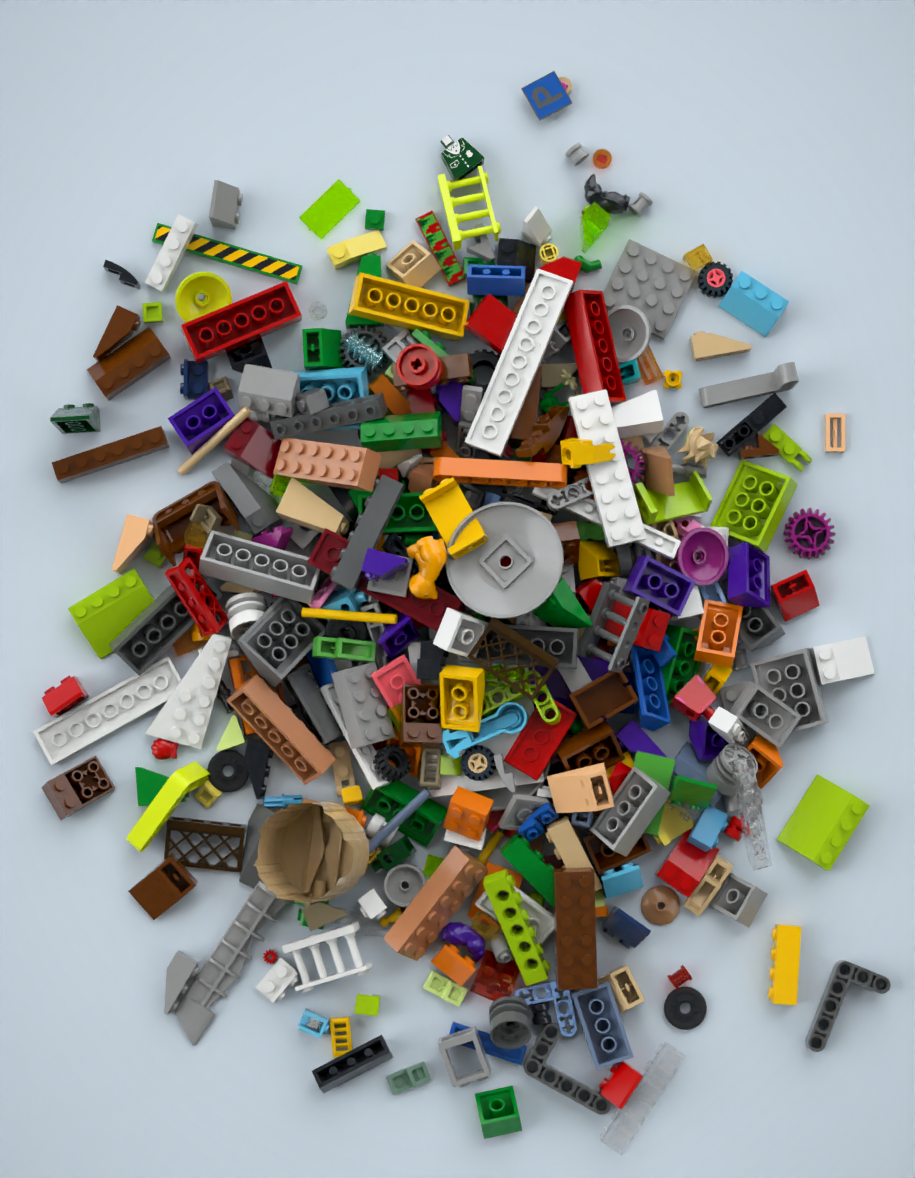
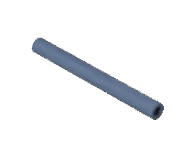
(398, 819)

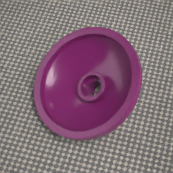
(711, 555)

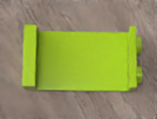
(689, 499)

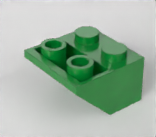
(321, 348)

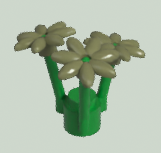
(550, 401)

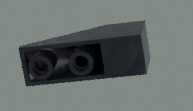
(256, 759)

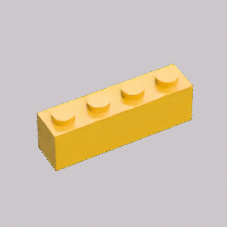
(785, 964)

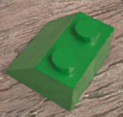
(498, 1112)

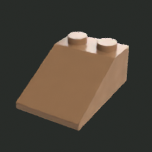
(658, 470)

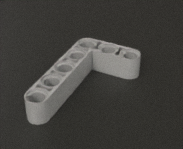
(782, 379)

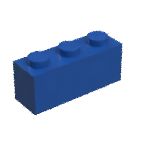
(496, 280)

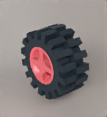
(717, 273)

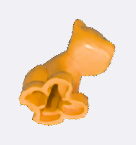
(430, 557)

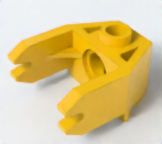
(582, 451)

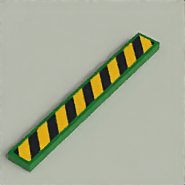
(235, 256)

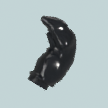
(610, 201)

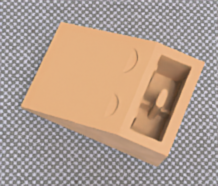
(581, 790)

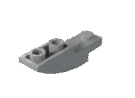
(469, 406)

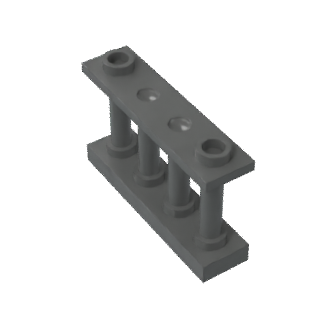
(599, 617)

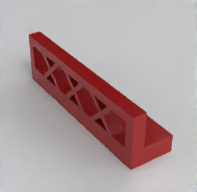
(195, 600)

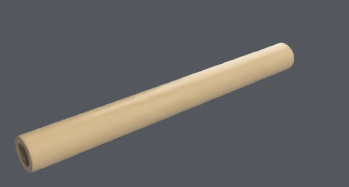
(214, 440)

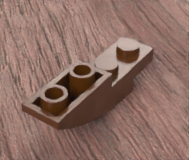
(546, 432)

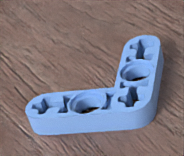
(552, 995)

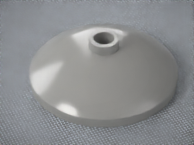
(624, 320)

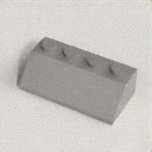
(635, 807)

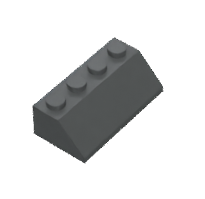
(313, 706)

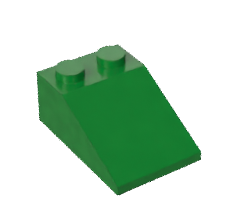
(563, 609)
(691, 792)

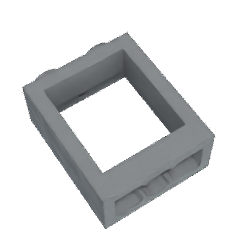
(458, 1038)

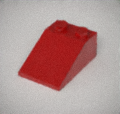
(651, 629)
(685, 865)

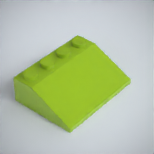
(754, 504)
(111, 610)
(823, 822)

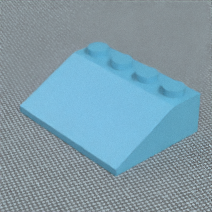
(339, 386)

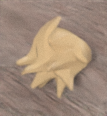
(698, 446)

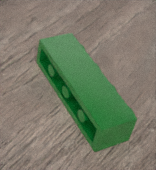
(530, 865)

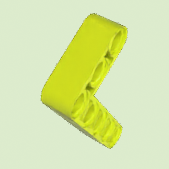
(165, 803)

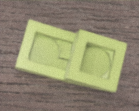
(445, 988)

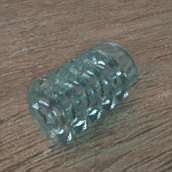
(363, 350)

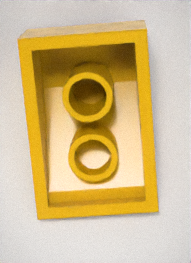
(461, 697)

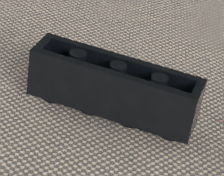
(352, 1064)

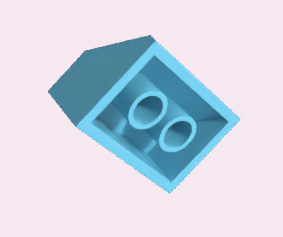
(753, 304)

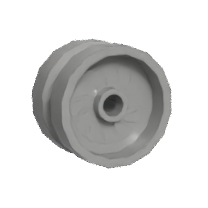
(394, 879)

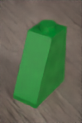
(149, 785)

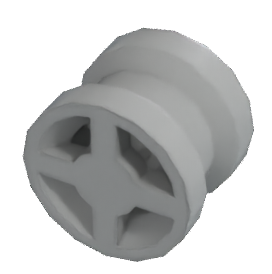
(576, 154)

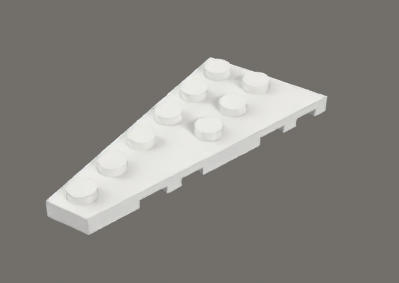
(190, 705)

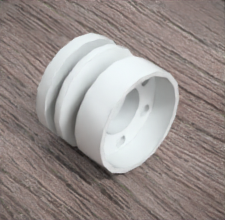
(243, 612)

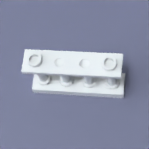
(330, 937)

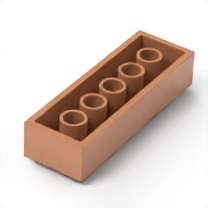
(328, 464)
(281, 729)
(435, 903)

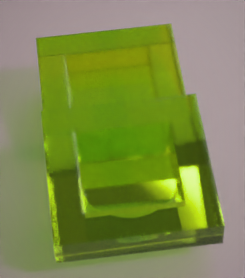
(492, 680)

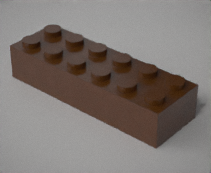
(575, 928)

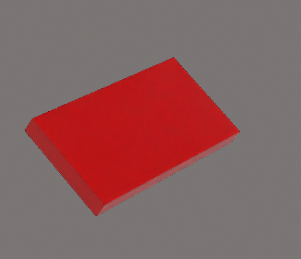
(539, 741)

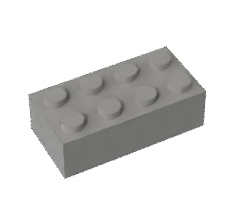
(362, 706)

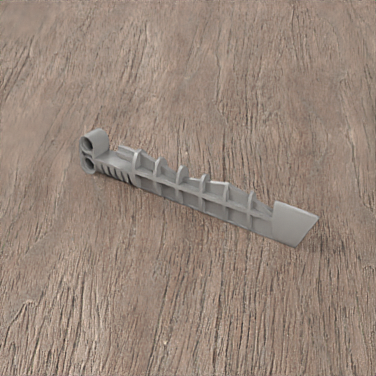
(226, 961)

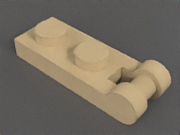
(342, 765)

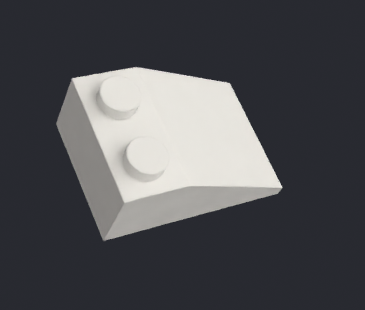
(842, 660)

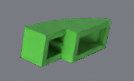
(343, 649)

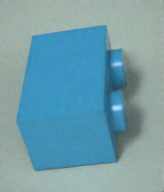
(707, 828)

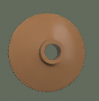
(650, 905)

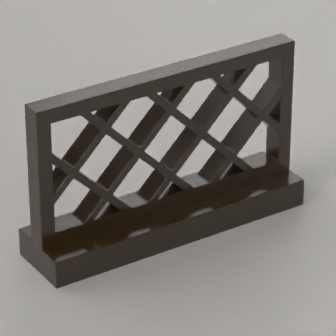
(518, 642)
(205, 827)

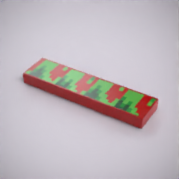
(440, 248)

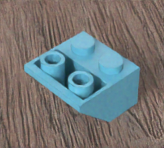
(621, 880)

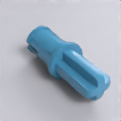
(281, 801)

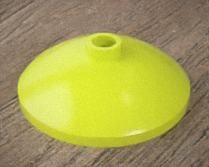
(215, 291)

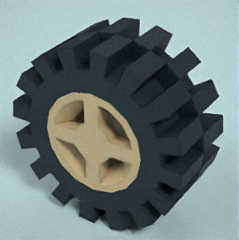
(474, 766)

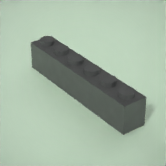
(368, 532)

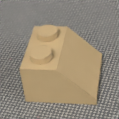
(414, 265)

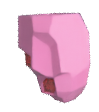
(684, 525)

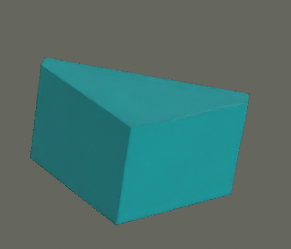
(630, 372)

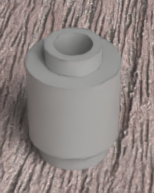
(501, 948)

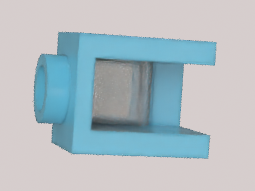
(313, 1023)

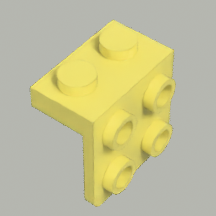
(671, 826)

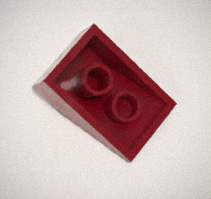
(254, 447)

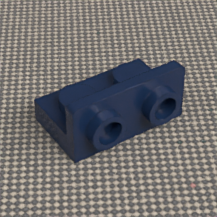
(195, 379)

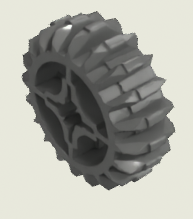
(374, 338)

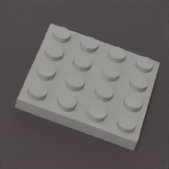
(650, 284)

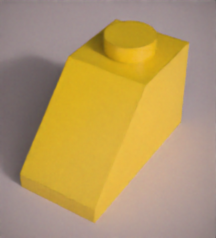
(716, 677)

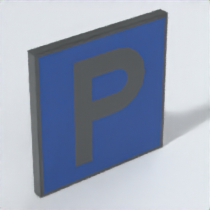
(546, 95)

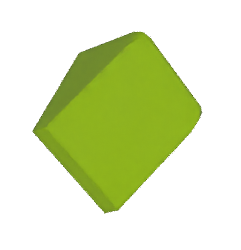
(450, 766)

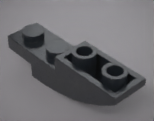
(751, 424)

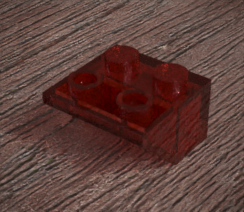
(494, 978)

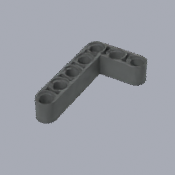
(837, 998)
(560, 1077)

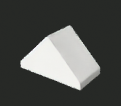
(693, 606)

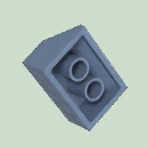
(690, 766)

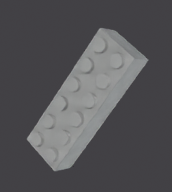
(259, 567)

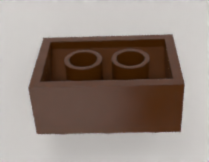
(606, 859)

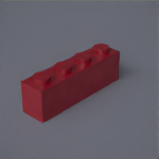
(424, 401)

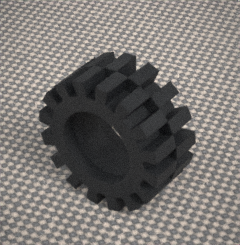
(384, 766)

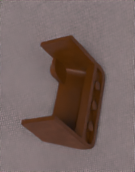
(174, 519)

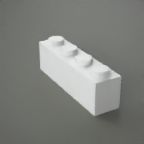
(171, 253)

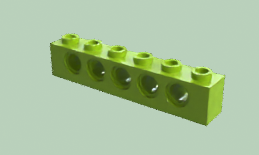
(530, 971)

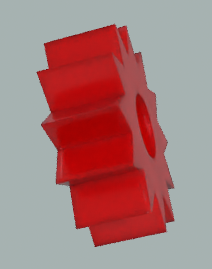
(273, 956)

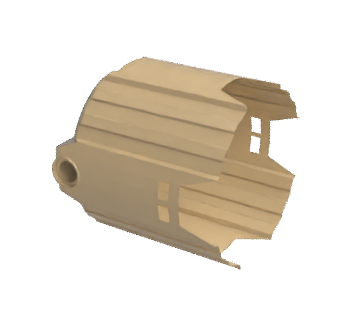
(311, 852)

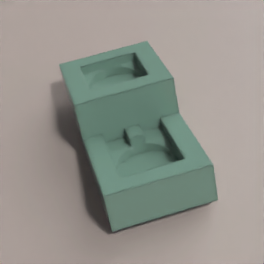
(408, 1077)

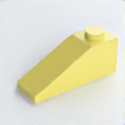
(355, 248)

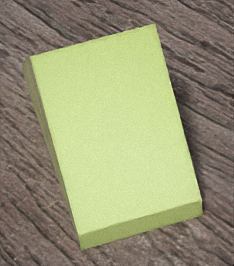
(232, 736)

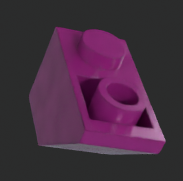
(278, 538)

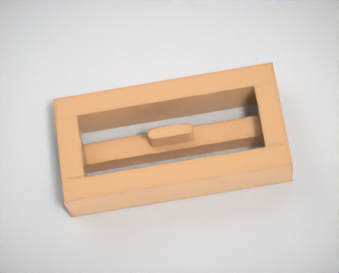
(842, 433)

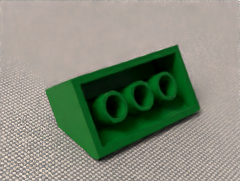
(402, 432)
(408, 516)
(683, 666)
(393, 798)

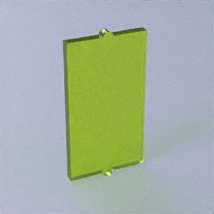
(329, 209)

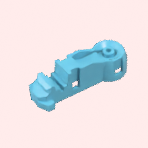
(461, 740)

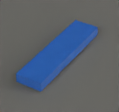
(512, 1055)

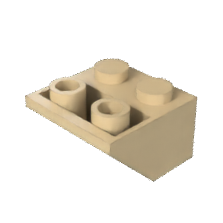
(623, 987)

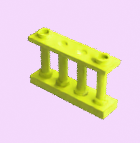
(454, 219)

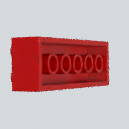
(241, 322)
(594, 344)

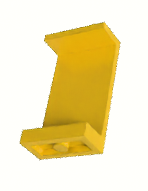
(448, 509)

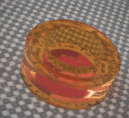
(602, 159)

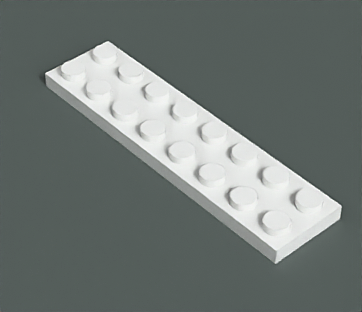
(610, 478)
(108, 711)

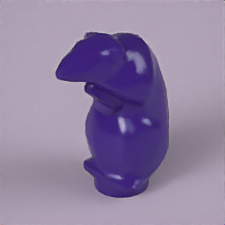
(464, 935)

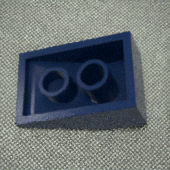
(625, 927)

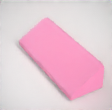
(323, 593)

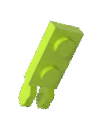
(787, 447)

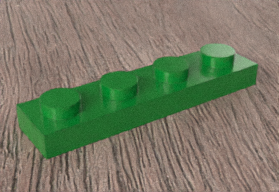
(438, 348)

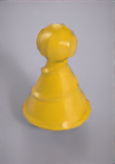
(384, 921)

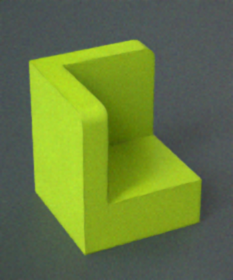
(367, 1004)

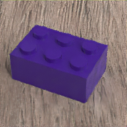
(660, 584)

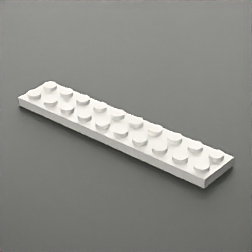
(519, 362)

